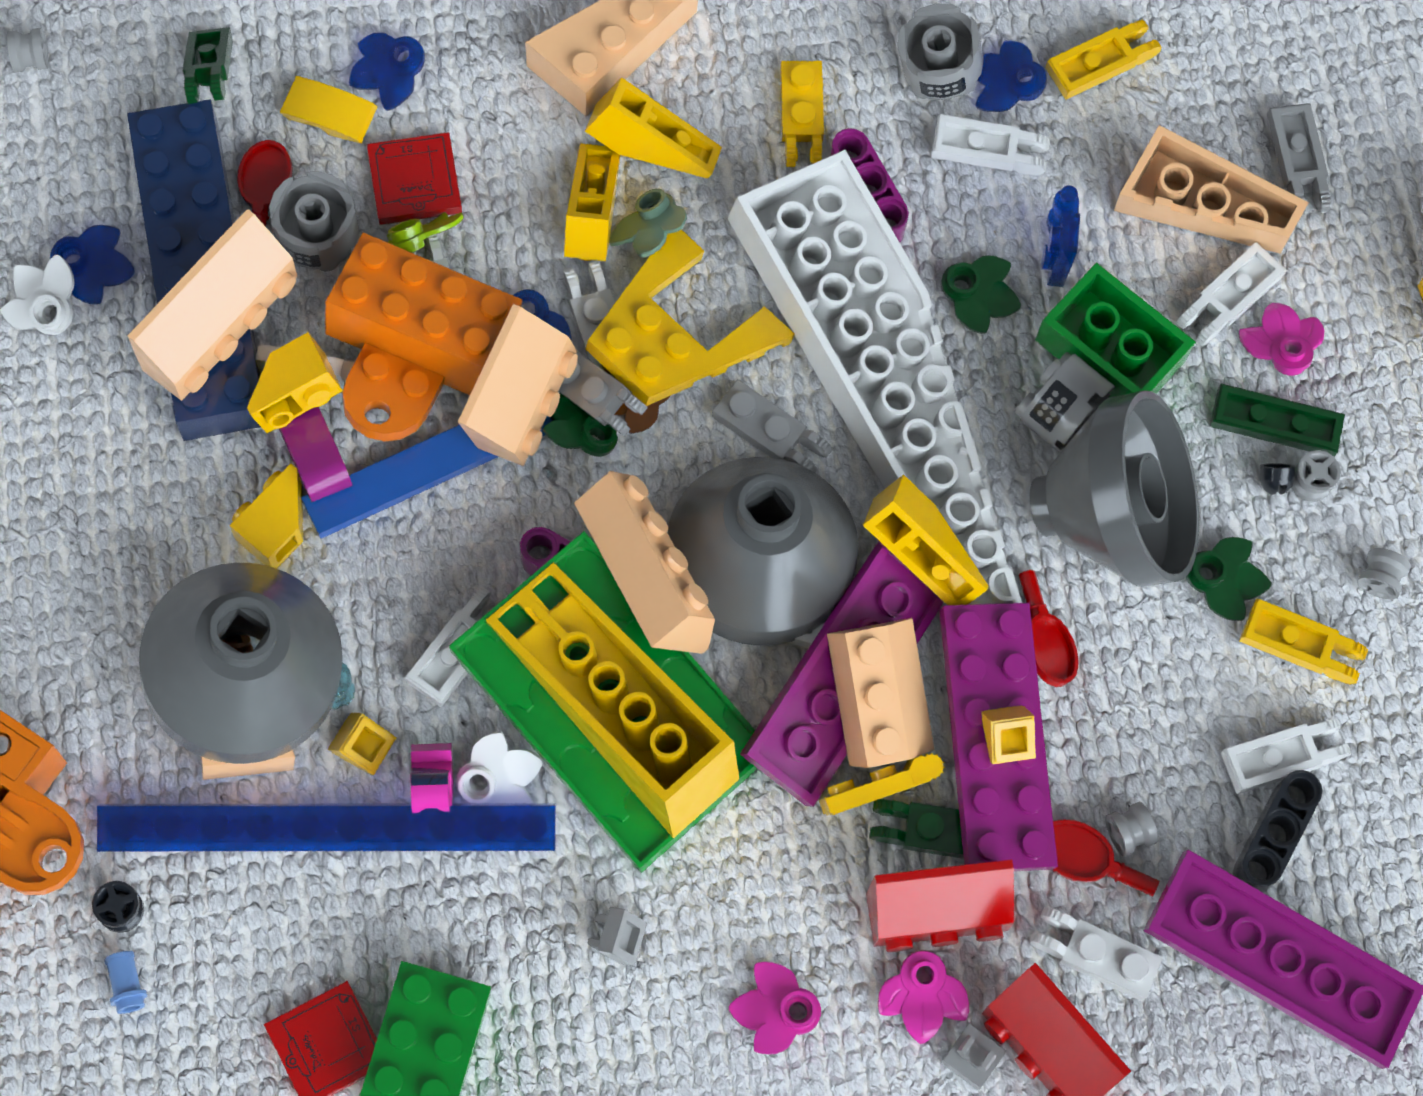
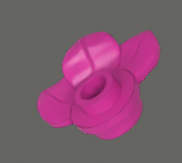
(1282, 334)
(923, 1003)
(768, 1008)

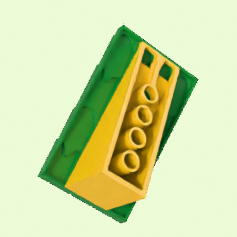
(617, 721)

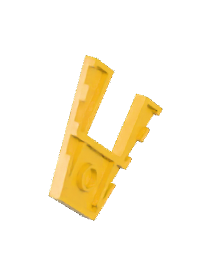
(657, 355)

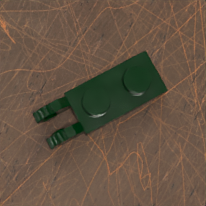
(207, 62)
(927, 828)

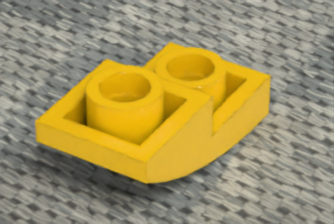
(328, 108)

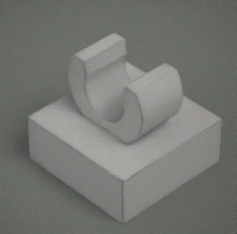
(620, 935)
(973, 1056)

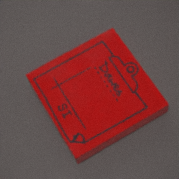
(414, 178)
(324, 1042)

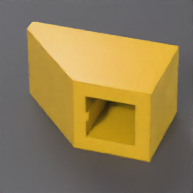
(292, 383)
(274, 521)

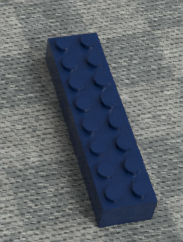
(184, 215)

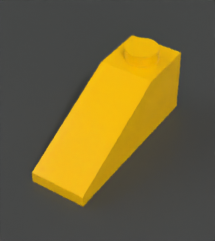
(649, 132)
(591, 203)
(924, 542)

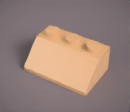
(518, 387)
(881, 693)

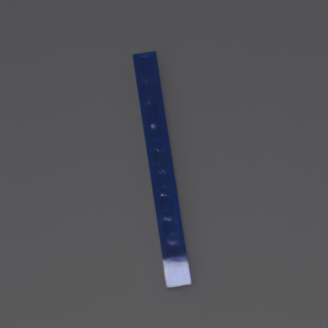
(325, 827)

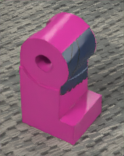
(431, 776)

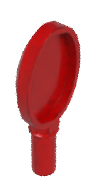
(261, 173)
(1053, 643)
(1088, 857)

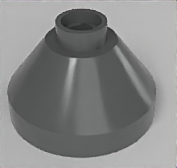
(1124, 492)
(766, 548)
(232, 701)

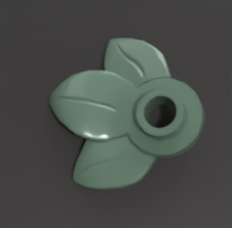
(651, 222)

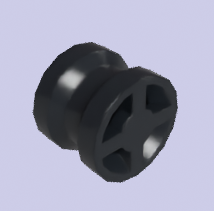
(113, 898)

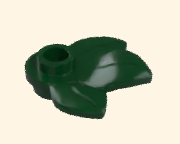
(986, 292)
(574, 430)
(1232, 579)

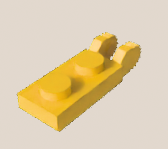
(1100, 59)
(802, 108)
(1301, 641)
(884, 783)

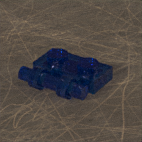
(1063, 231)

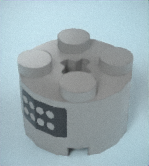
(940, 52)
(315, 220)
(1065, 401)

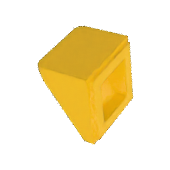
(1009, 734)
(362, 742)

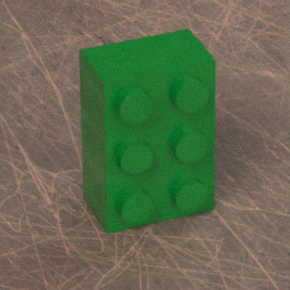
(1115, 334)
(426, 1034)

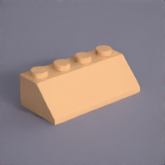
(213, 306)
(646, 564)

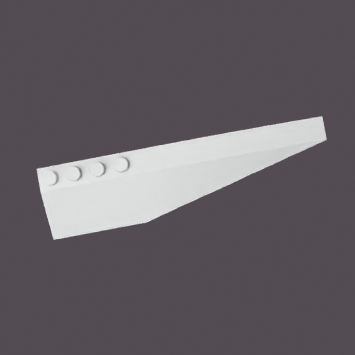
(873, 343)

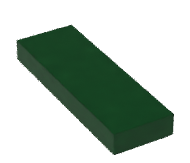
(1276, 420)

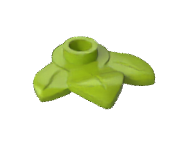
(411, 233)

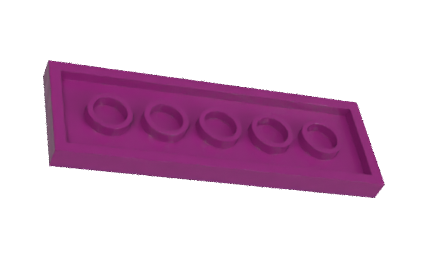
(991, 667)
(802, 732)
(1285, 959)

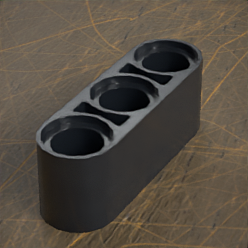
(1291, 817)

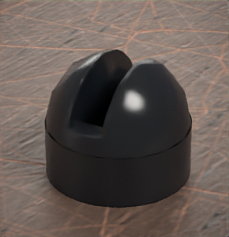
(1277, 477)

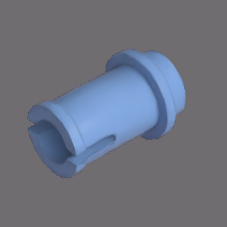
(125, 982)

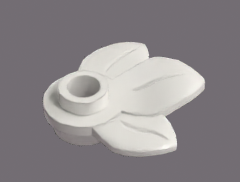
(38, 294)
(503, 768)

